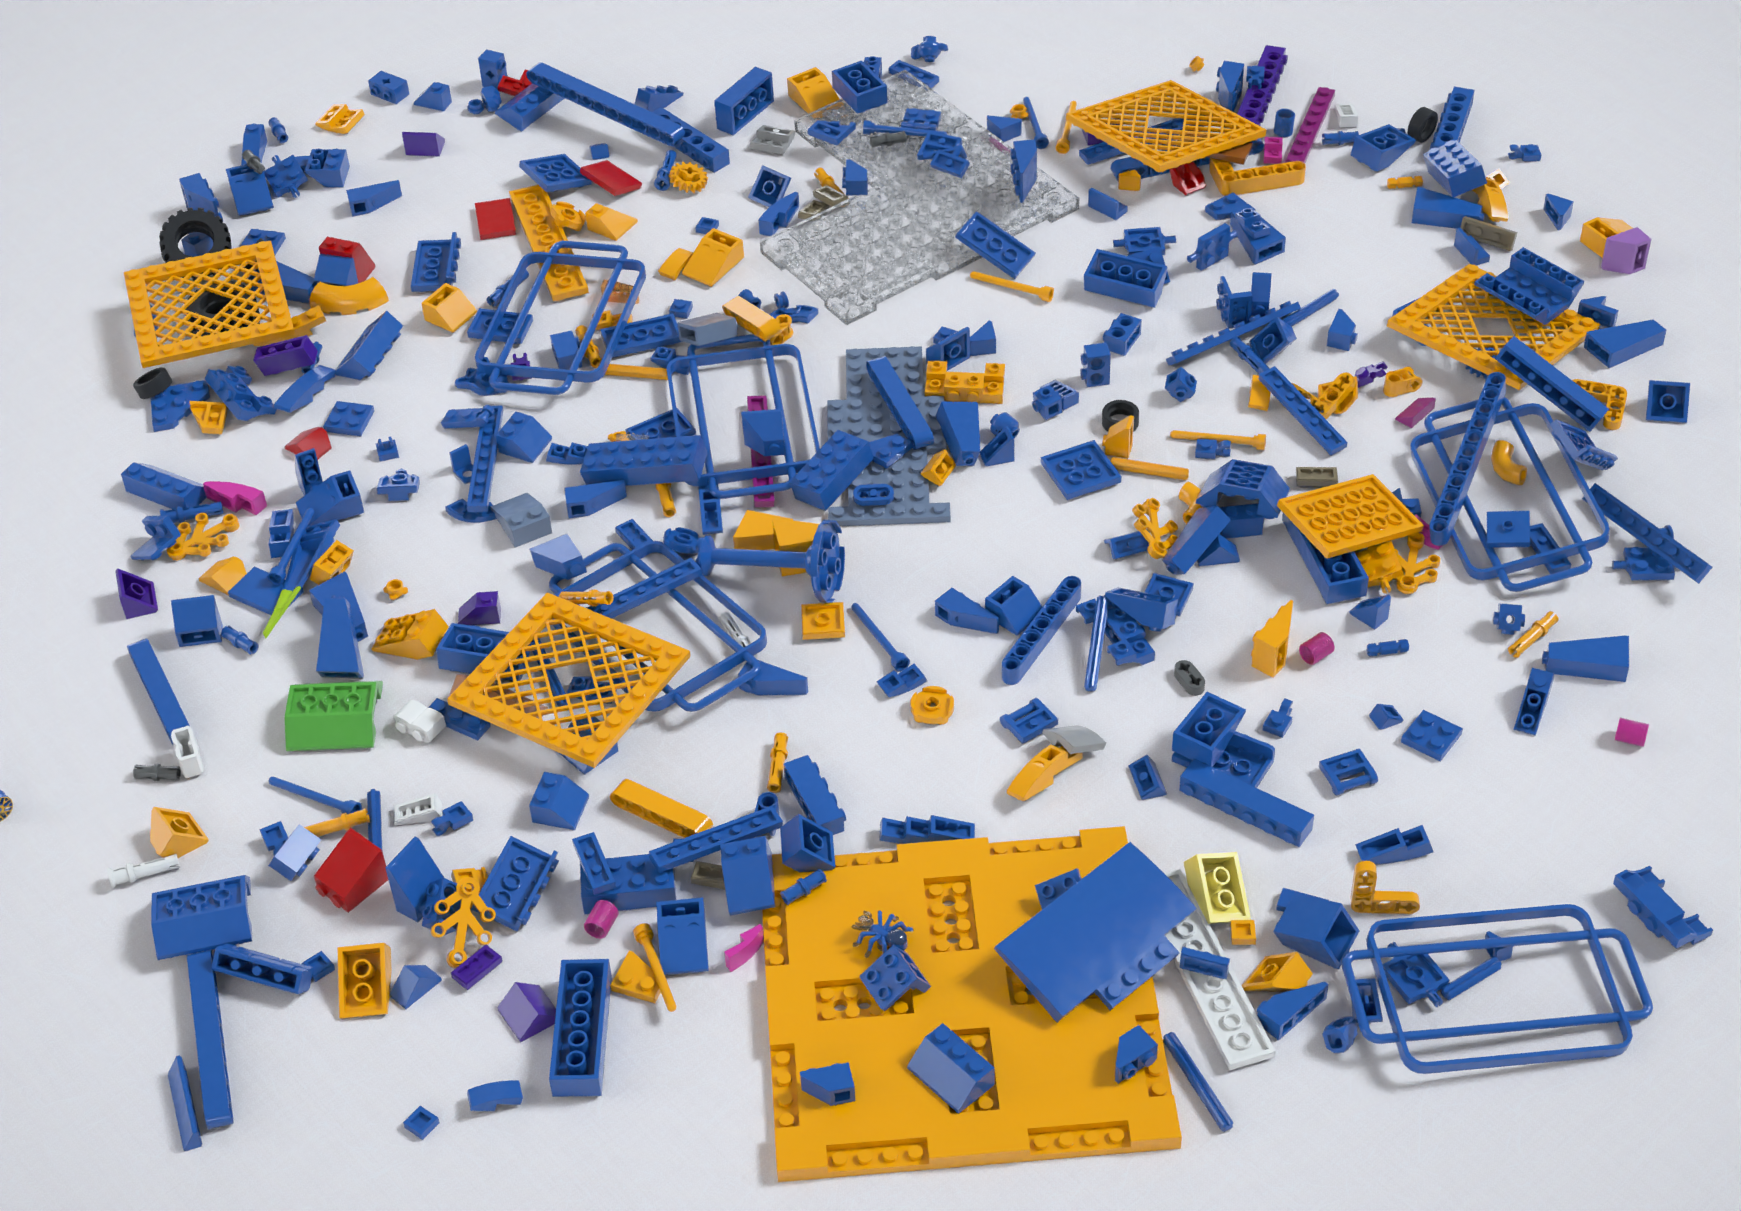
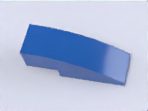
(779, 214)
(281, 531)
(1395, 846)

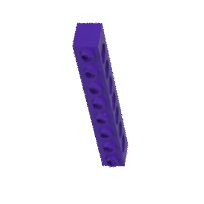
(1257, 100)

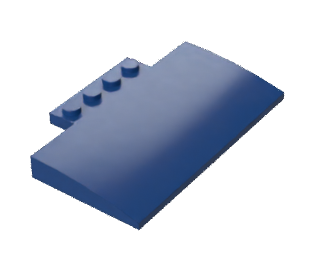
(1099, 935)

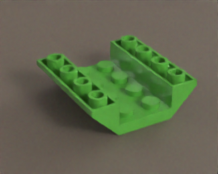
(331, 715)

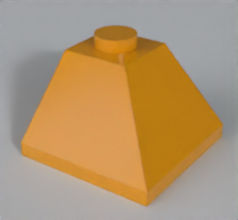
(608, 221)
(175, 832)
(1279, 974)

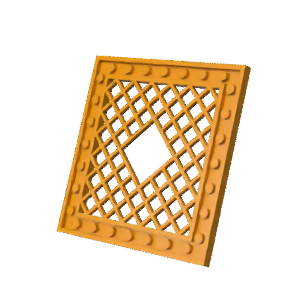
(1091, 121)
(1412, 319)
(155, 353)
(584, 749)

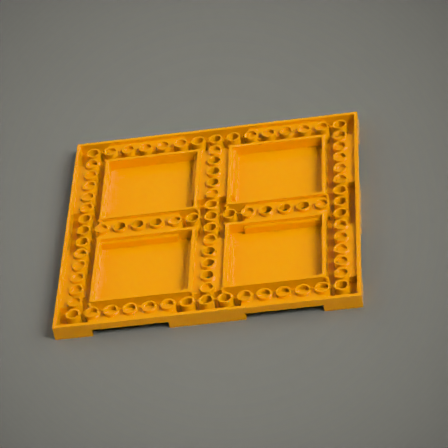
(1051, 1078)

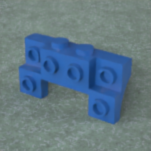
(236, 395)
(1123, 632)
(1658, 909)

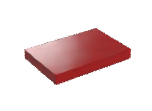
(610, 177)
(495, 219)

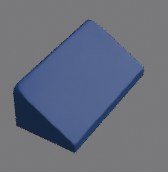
(1147, 778)

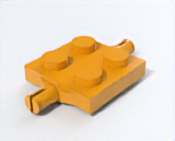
(1380, 565)

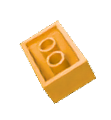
(364, 980)

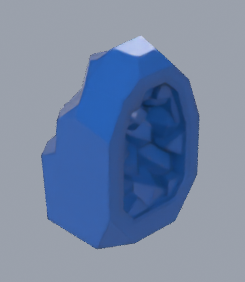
(491, 98)
(1340, 1034)

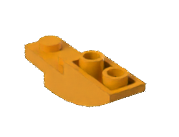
(1492, 201)
(302, 325)
(1040, 771)

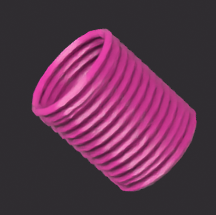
(1316, 648)
(1631, 732)
(601, 919)

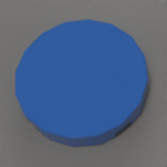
(681, 540)

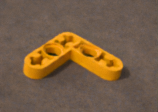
(1608, 397)
(1322, 402)
(1368, 900)

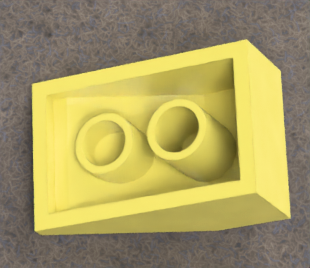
(1218, 886)

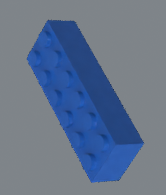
(645, 461)
(1336, 577)
(580, 1028)

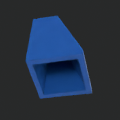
(1317, 929)

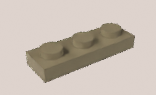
(1489, 233)

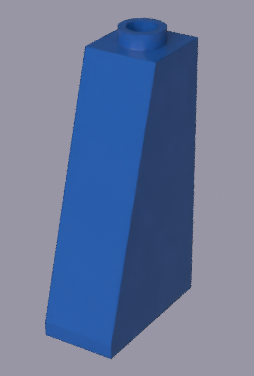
(1442, 210)
(1260, 248)
(296, 284)
(1624, 342)
(961, 430)
(1195, 539)
(340, 586)
(338, 641)
(1589, 658)

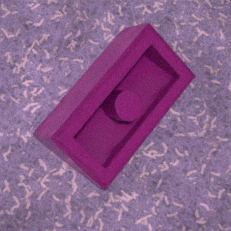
(1416, 411)

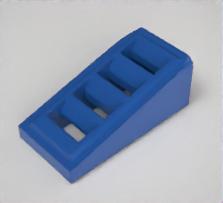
(1068, 395)

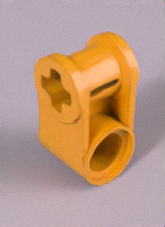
(786, 333)
(1400, 382)

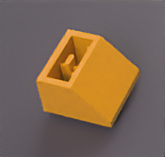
(448, 308)

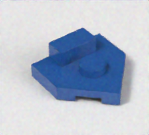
(398, 485)

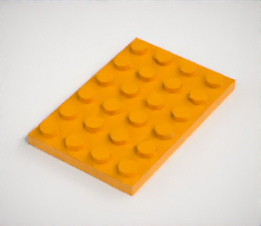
(1350, 516)

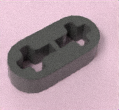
(1186, 680)

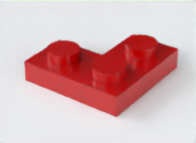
(513, 86)

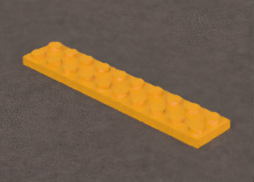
(533, 211)

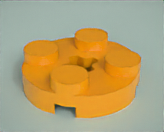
(567, 216)
(921, 703)

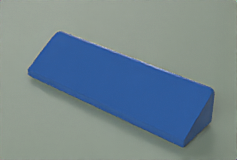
(184, 1105)

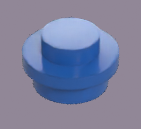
(475, 106)

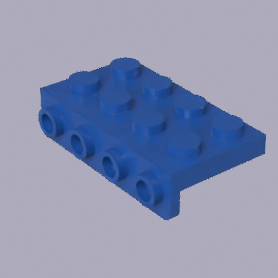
(435, 263)
(1580, 446)
(1242, 759)
(516, 882)

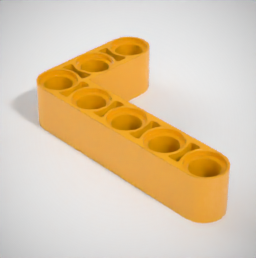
(1255, 178)

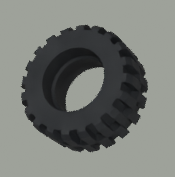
(190, 222)
(209, 304)

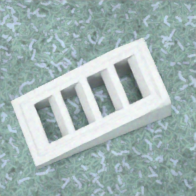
(1346, 115)
(432, 809)

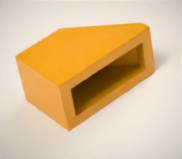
(1119, 438)

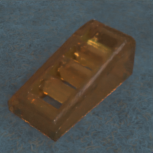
(619, 297)

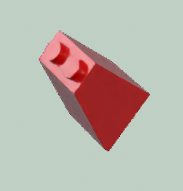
(346, 248)
(351, 871)

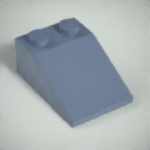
(523, 519)

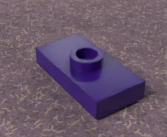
(476, 967)

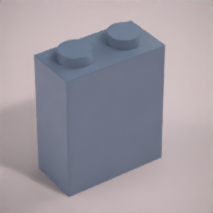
(707, 329)

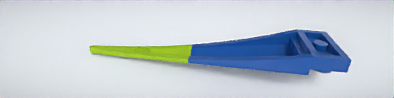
(311, 547)

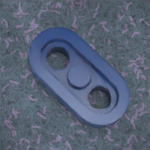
(873, 494)

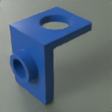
(461, 463)

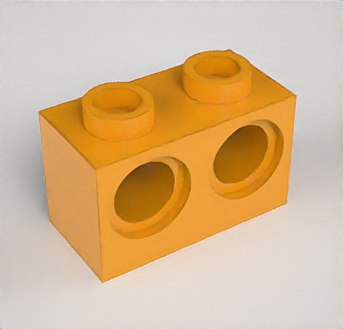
(331, 563)

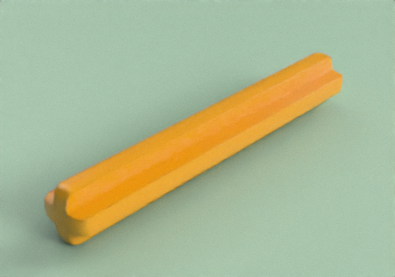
(636, 371)
(1150, 468)

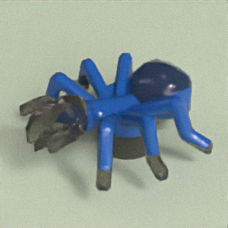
(884, 935)

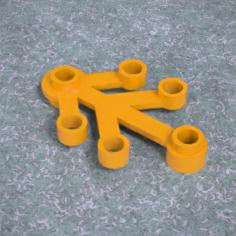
(203, 539)
(1156, 547)
(1408, 583)
(463, 917)

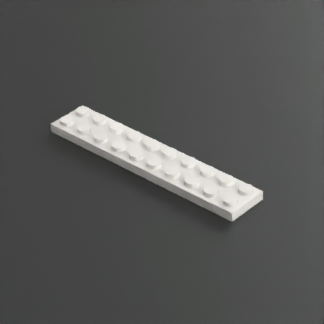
(1219, 1000)

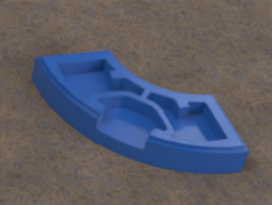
(801, 313)
(459, 511)

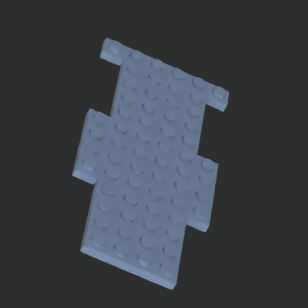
(870, 419)

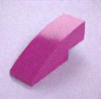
(236, 496)

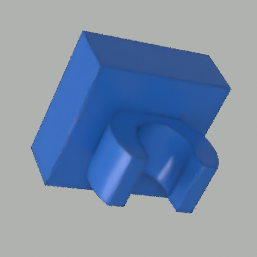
(387, 450)

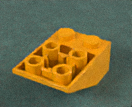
(811, 90)
(1598, 230)
(714, 257)
(411, 635)
(1272, 642)

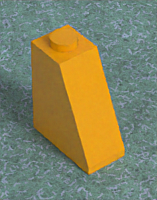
(755, 531)

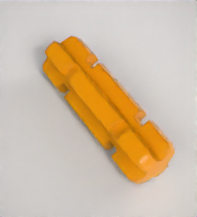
(1404, 182)

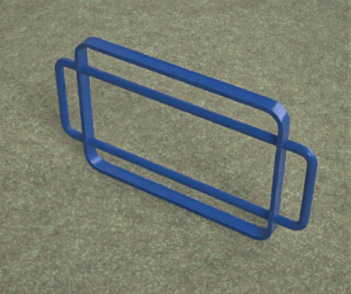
(767, 351)
(572, 374)
(1501, 570)
(675, 695)
(1589, 933)

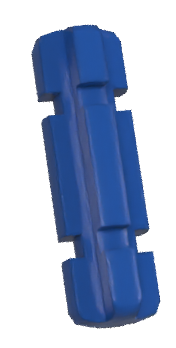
(1387, 647)

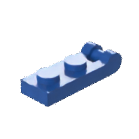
(467, 417)

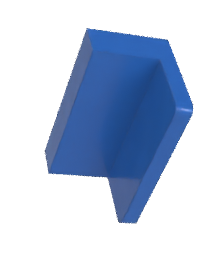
(1106, 204)
(1470, 248)
(1127, 544)

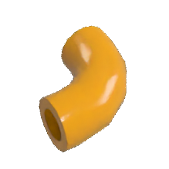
(1504, 466)
(1189, 494)

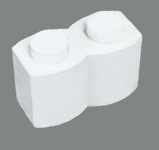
(419, 721)
(187, 751)

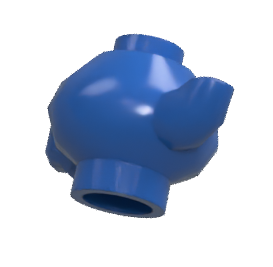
(928, 49)

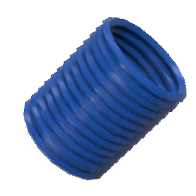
(1284, 123)

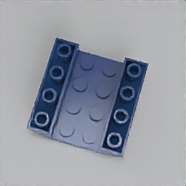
(1533, 286)
(1246, 480)
(201, 917)

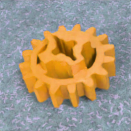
(688, 177)

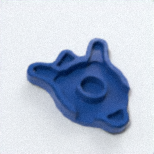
(479, 382)

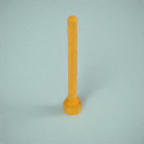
(1063, 143)
(1045, 293)
(1257, 441)
(644, 935)

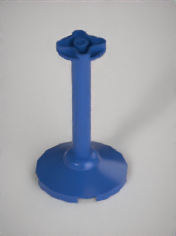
(822, 560)

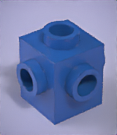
(1181, 384)
(1047, 402)
(1515, 612)

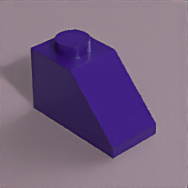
(481, 609)

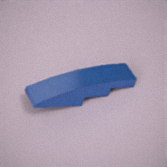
(302, 390)
(710, 511)
(920, 830)

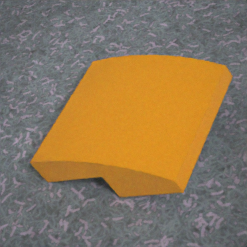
(340, 118)

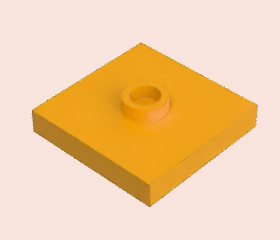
(823, 620)

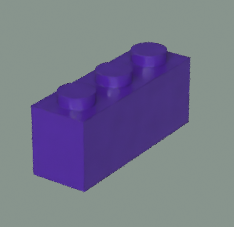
(285, 355)

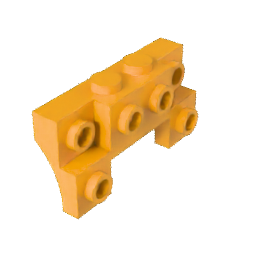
(965, 386)

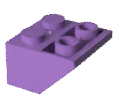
(1626, 252)

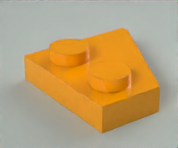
(209, 416)
(636, 979)

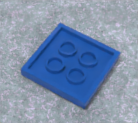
(554, 172)
(1080, 469)

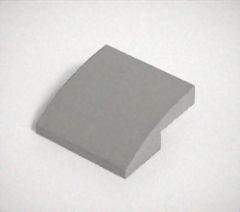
(772, 139)
(1075, 739)

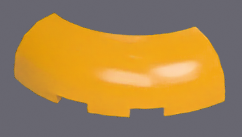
(348, 298)

